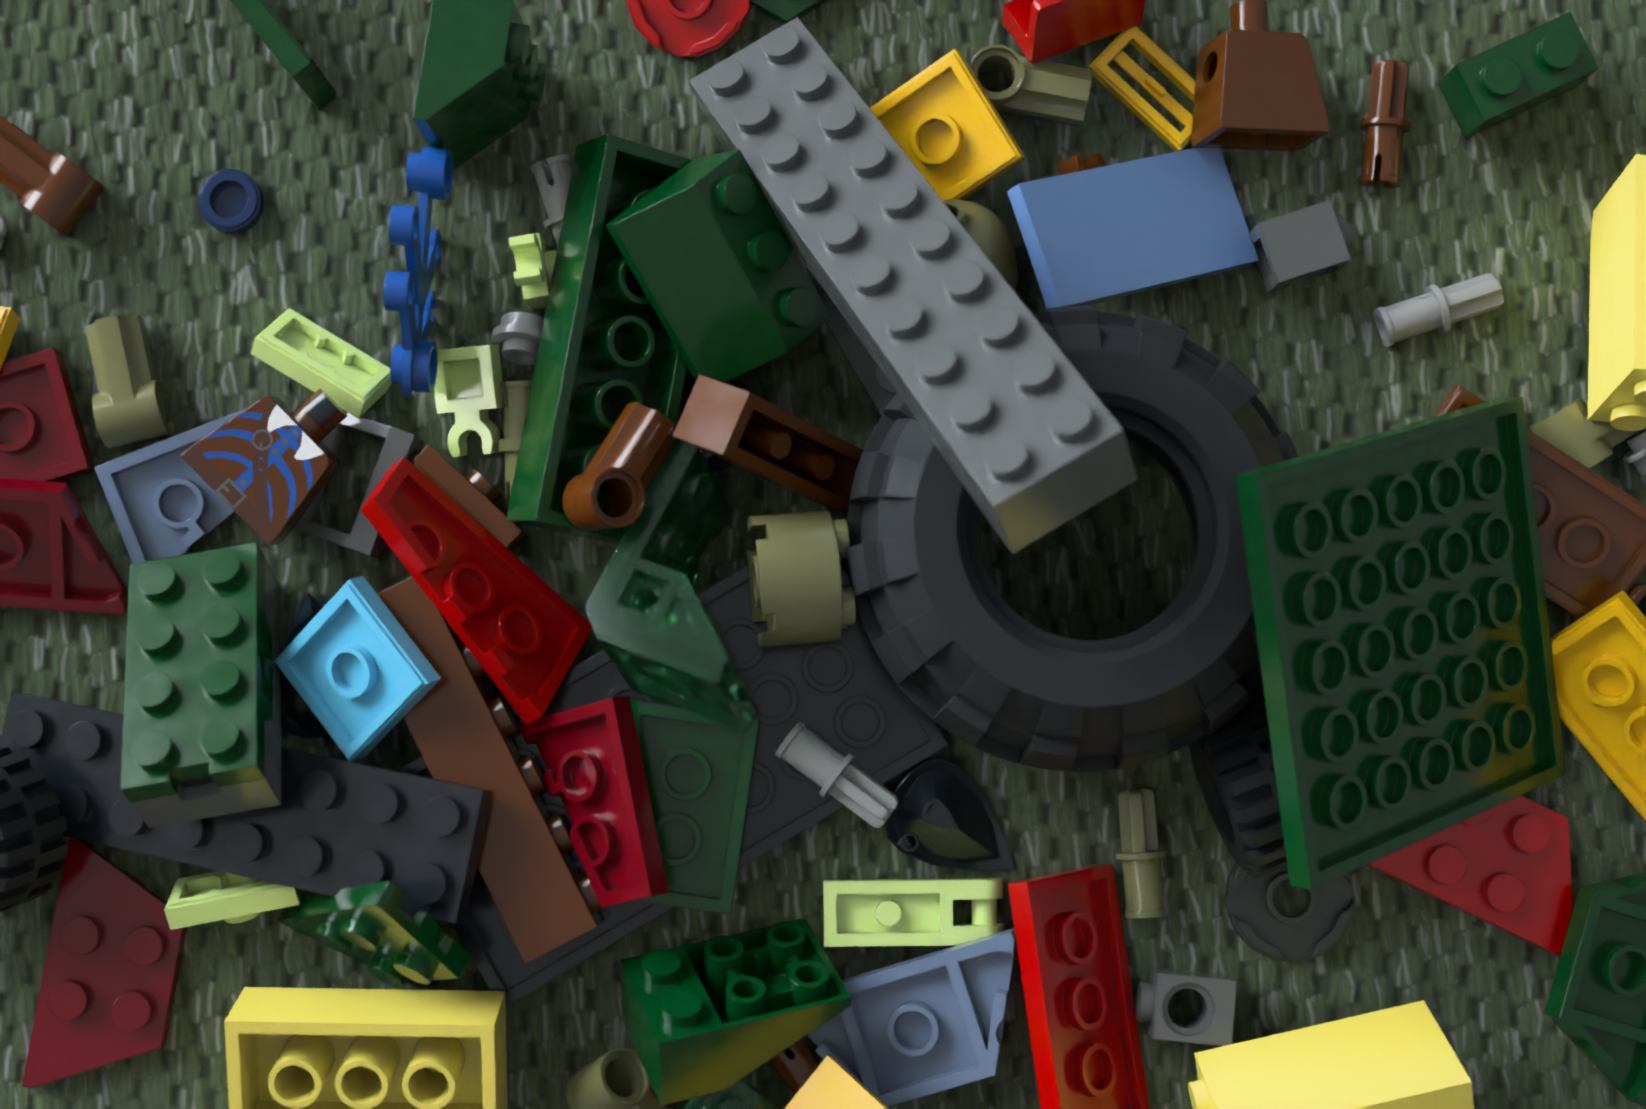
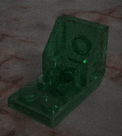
(647, 599)

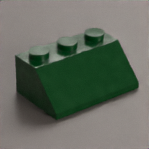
(475, 75)
(719, 268)

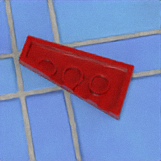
(485, 593)

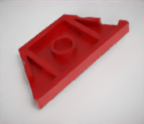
(1498, 867)

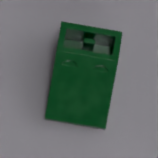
(726, 1005)

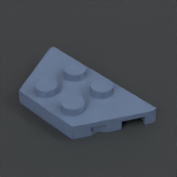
(925, 1020)

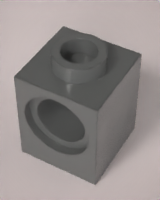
(1300, 245)
(1215, 1014)

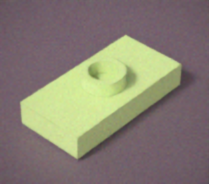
(323, 362)
(225, 897)

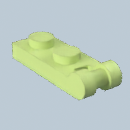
(908, 911)

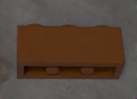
(769, 443)

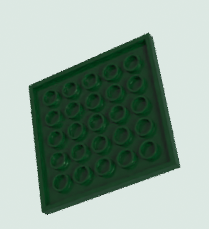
(1401, 634)

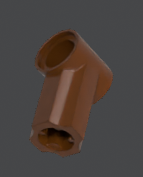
(44, 181)
(623, 468)

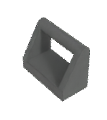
(397, 444)

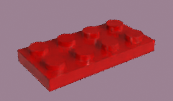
(1078, 990)

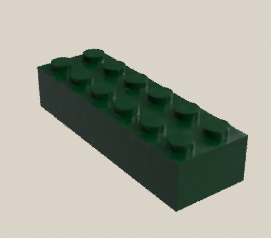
(596, 339)

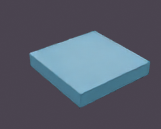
(357, 669)

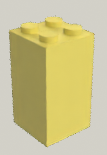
(1619, 303)
(1350, 1063)

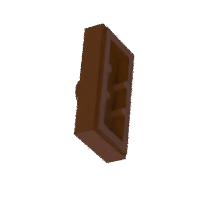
(472, 494)

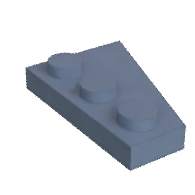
(160, 499)

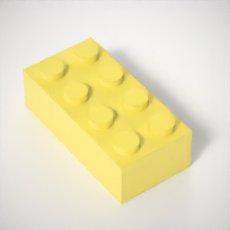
(366, 1049)

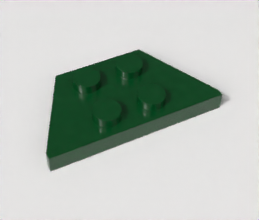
(378, 934)
(1602, 982)

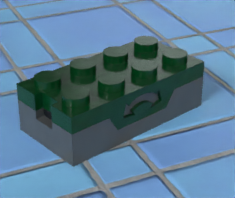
(202, 686)

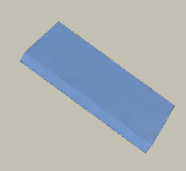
(1132, 226)

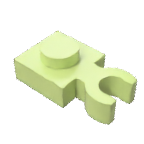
(533, 267)
(469, 386)

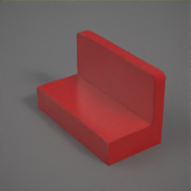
(1058, 26)

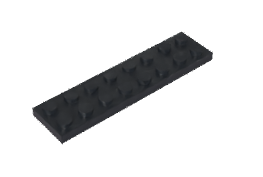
(332, 832)

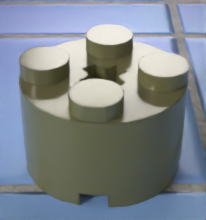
(798, 578)

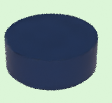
(231, 201)

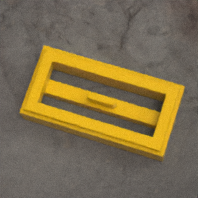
(1135, 102)

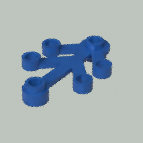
(416, 360)

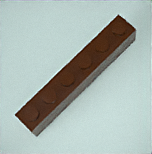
(470, 744)

